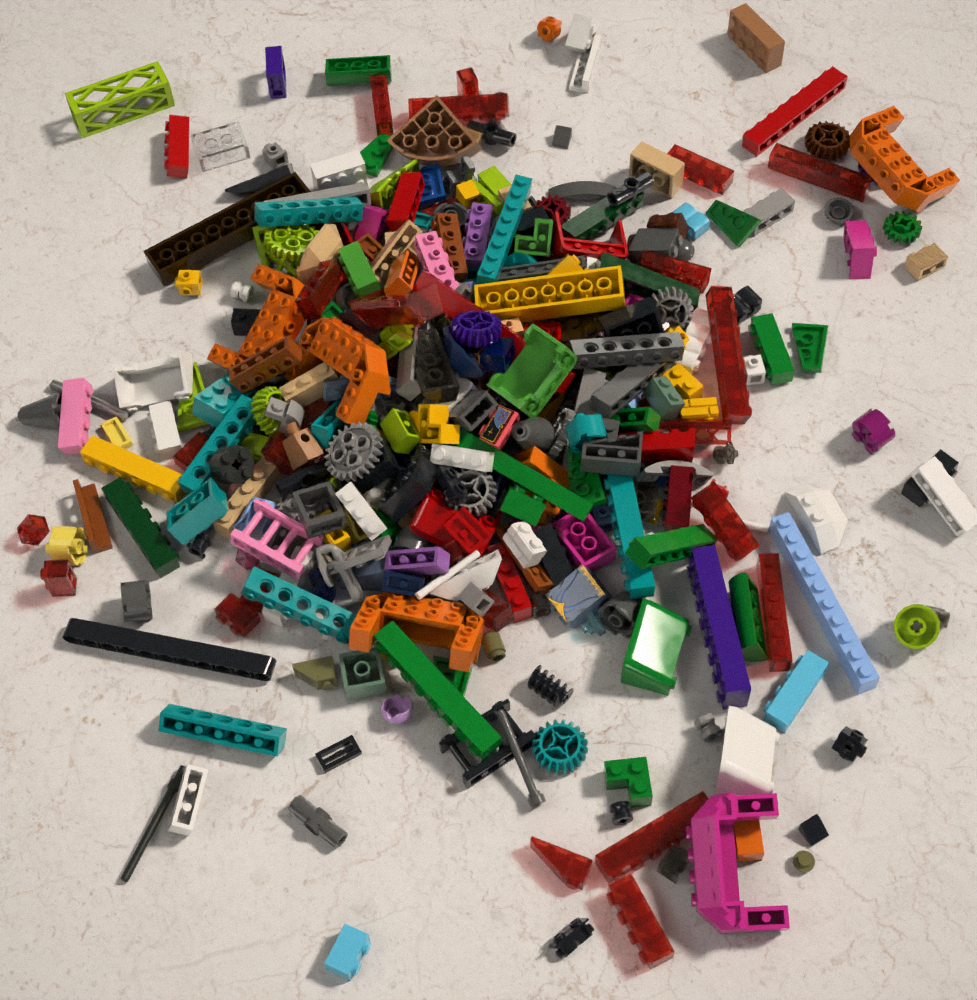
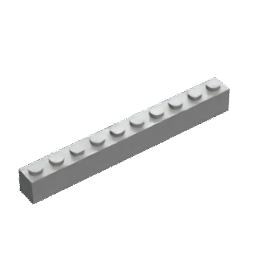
(407, 366)

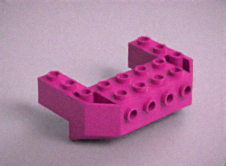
(716, 864)

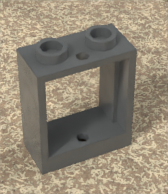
(316, 526)

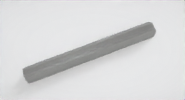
(96, 403)

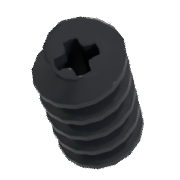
(548, 689)

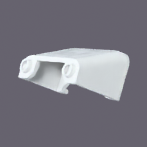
(154, 381)
(746, 755)

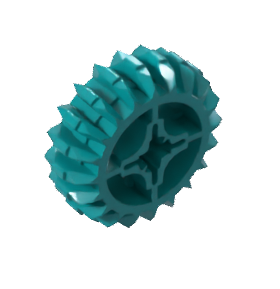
(547, 755)

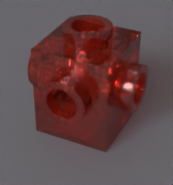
(33, 529)

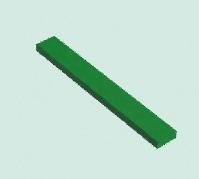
(530, 479)

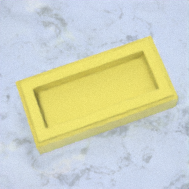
(116, 433)

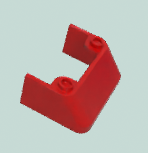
(562, 246)
(432, 514)

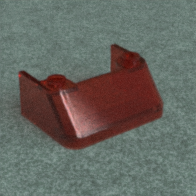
(382, 310)

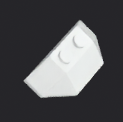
(819, 516)
(479, 572)

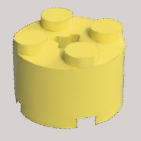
(67, 544)

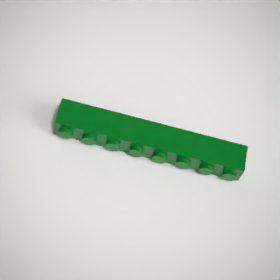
(437, 690)

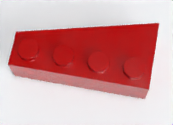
(666, 446)

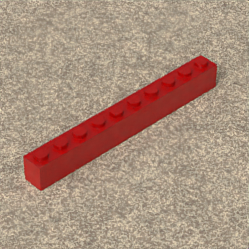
(455, 303)

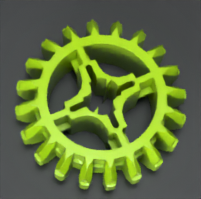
(259, 406)

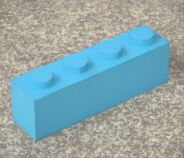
(796, 691)

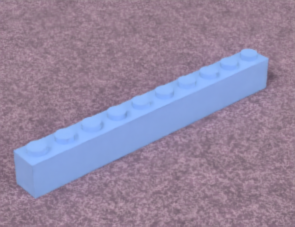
(824, 604)

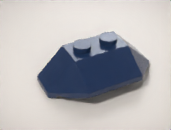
(460, 357)

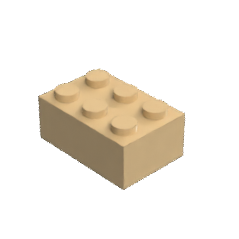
(665, 169)

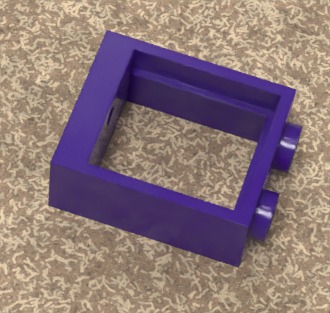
(275, 72)

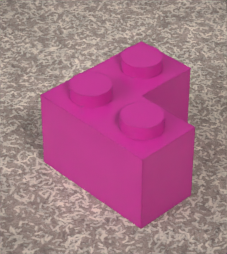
(372, 222)

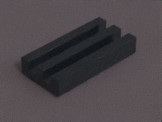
(350, 739)

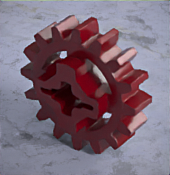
(554, 205)

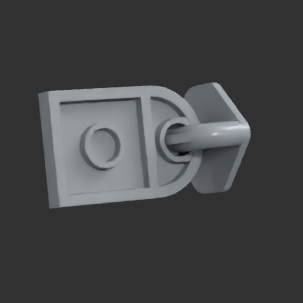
(344, 561)

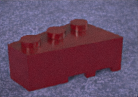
(678, 499)

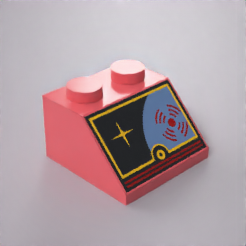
(499, 427)

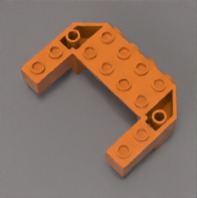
(892, 166)
(275, 321)
(352, 357)
(424, 622)

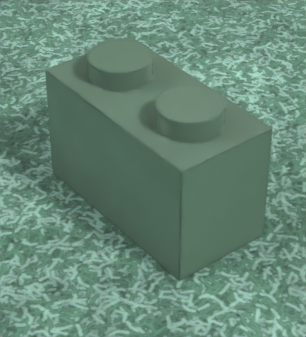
(663, 398)

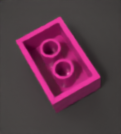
(585, 542)

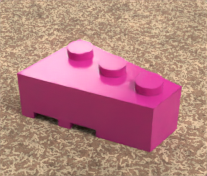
(860, 247)

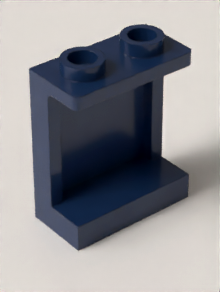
(403, 582)

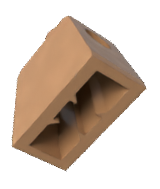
(301, 446)

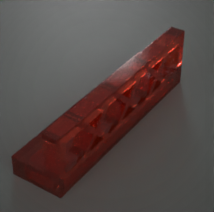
(717, 424)

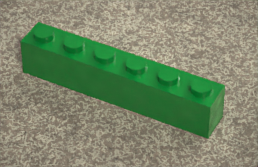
(669, 545)

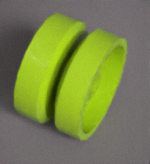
(917, 638)

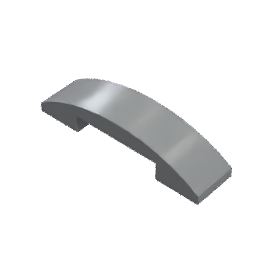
(652, 472)

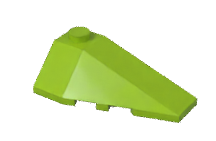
(383, 190)

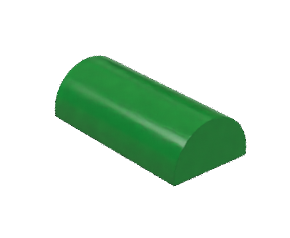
(356, 69)
(748, 617)

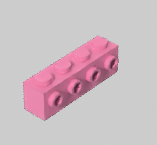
(433, 258)
(74, 415)

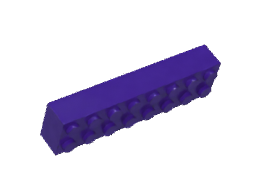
(719, 627)

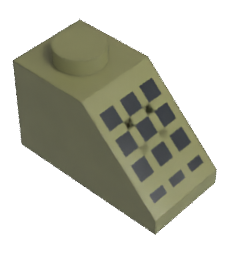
(317, 672)

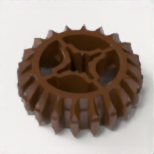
(827, 144)

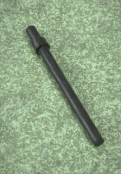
(173, 787)

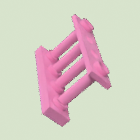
(275, 557)

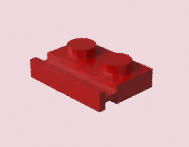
(466, 530)

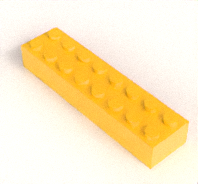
(553, 295)

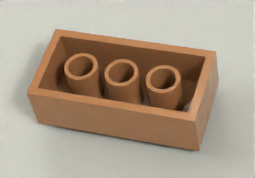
(755, 38)

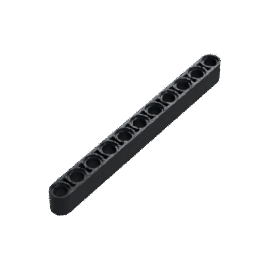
(170, 649)

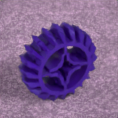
(476, 328)

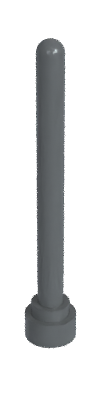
(535, 796)

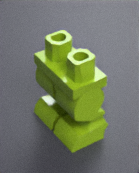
(395, 338)

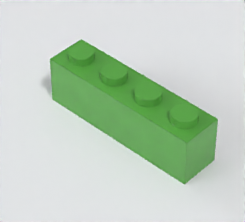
(358, 269)

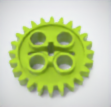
(289, 240)

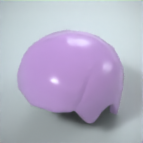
(397, 709)

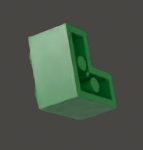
(522, 506)
(630, 774)

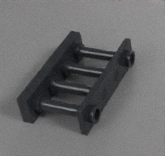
(493, 762)

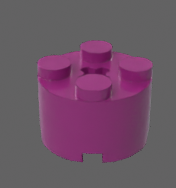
(872, 430)

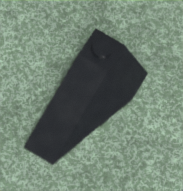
(262, 181)

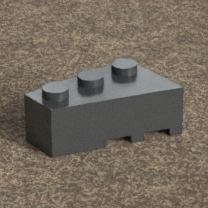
(613, 456)

